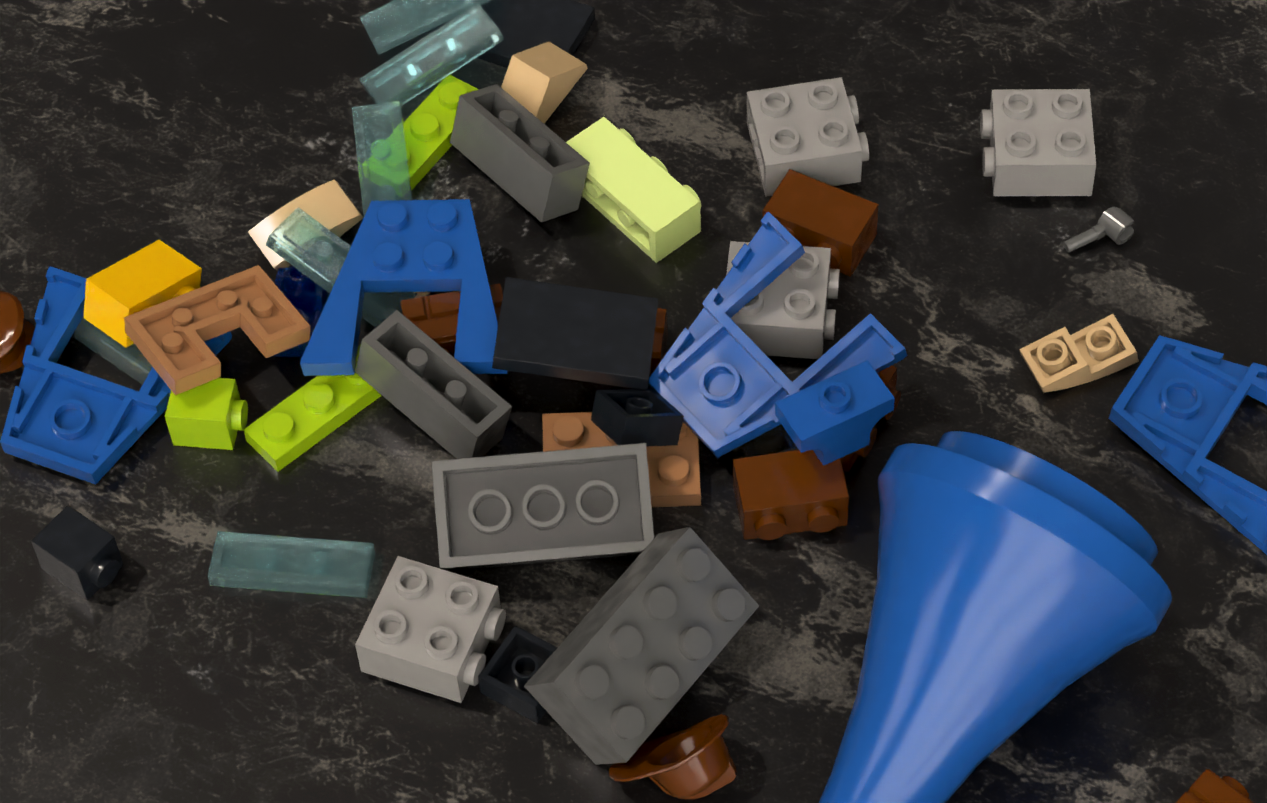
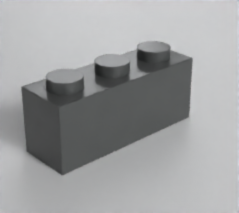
(519, 152)
(432, 388)

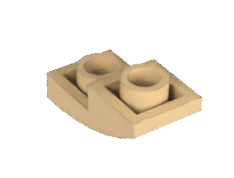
(324, 203)
(1079, 358)

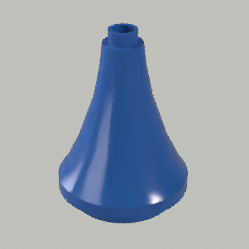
(983, 609)

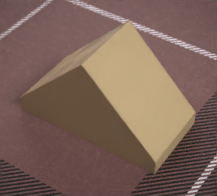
(542, 78)

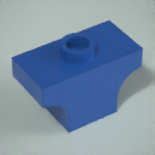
(836, 412)

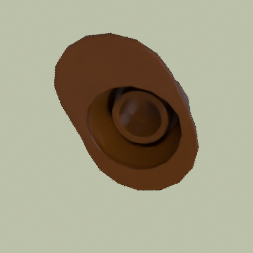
(684, 762)

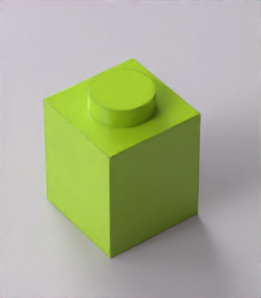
(207, 415)

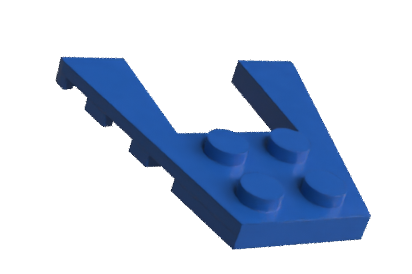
(408, 250)
(725, 379)
(1177, 414)
(68, 415)

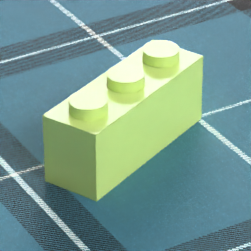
(636, 191)

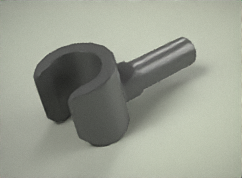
(1113, 223)

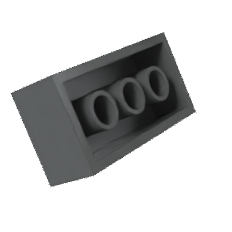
(542, 507)
(642, 646)

